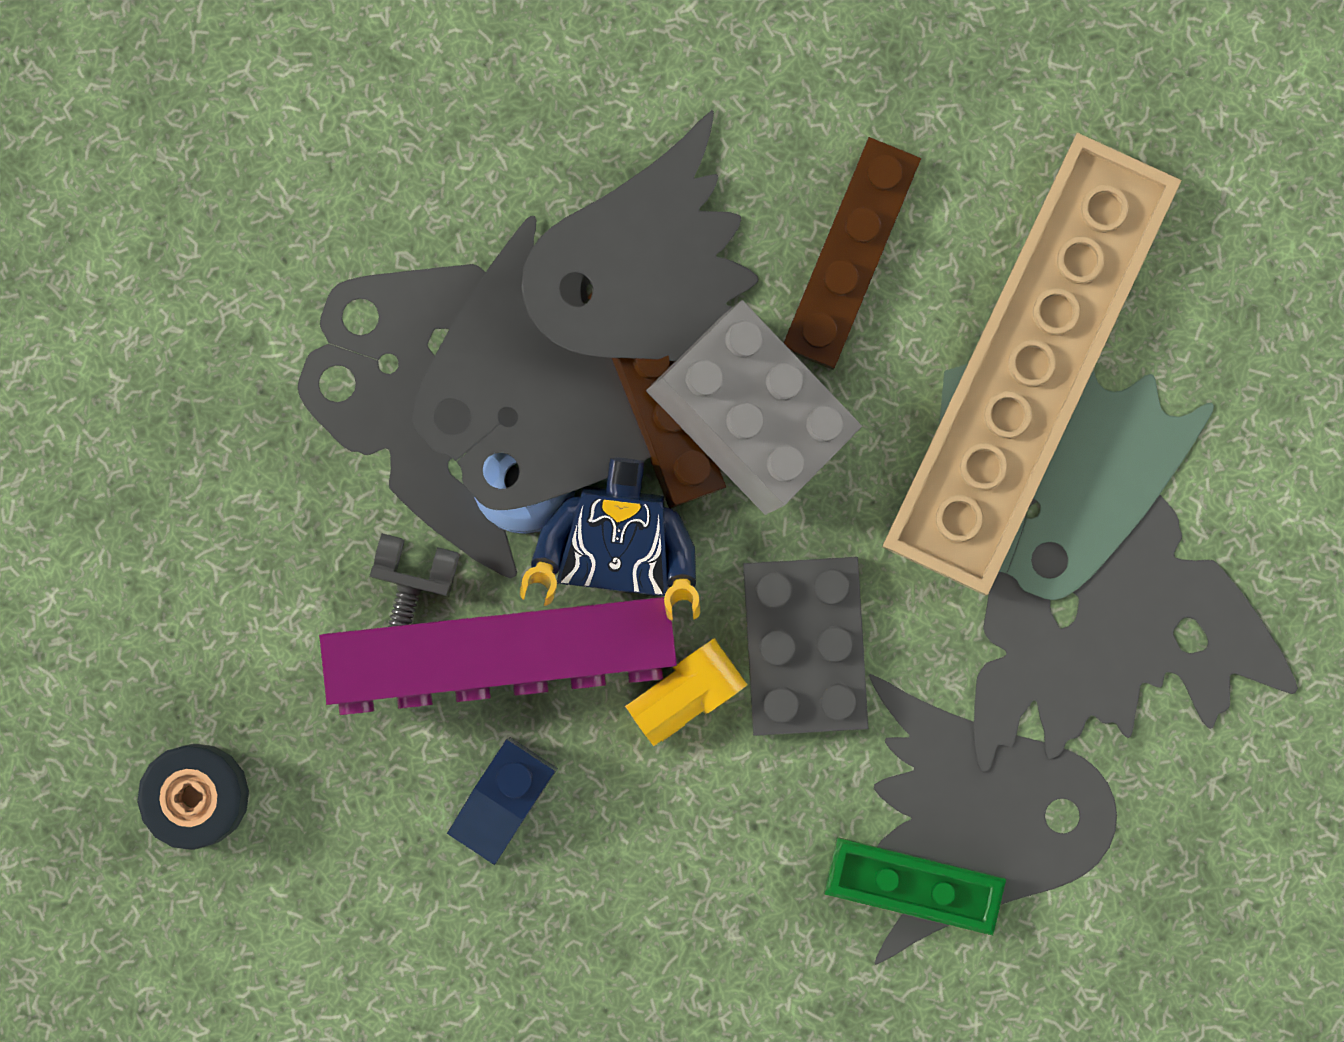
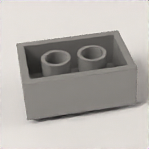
(754, 408)

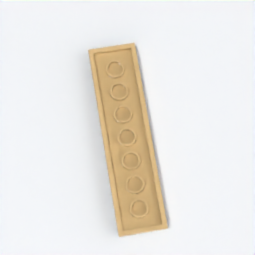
(1031, 364)

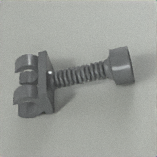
(385, 569)

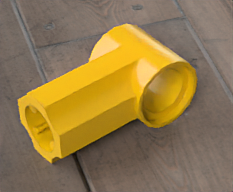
(695, 686)

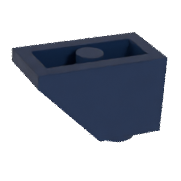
(501, 800)

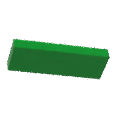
(914, 886)

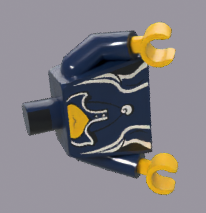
(617, 543)

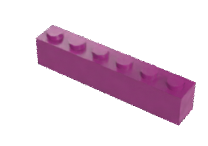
(496, 651)

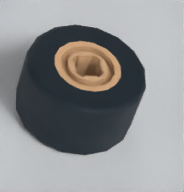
(215, 796)

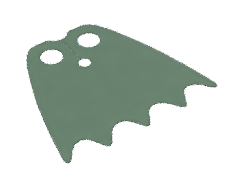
(1099, 480)

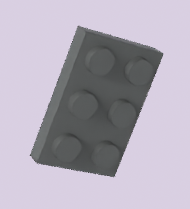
(805, 646)

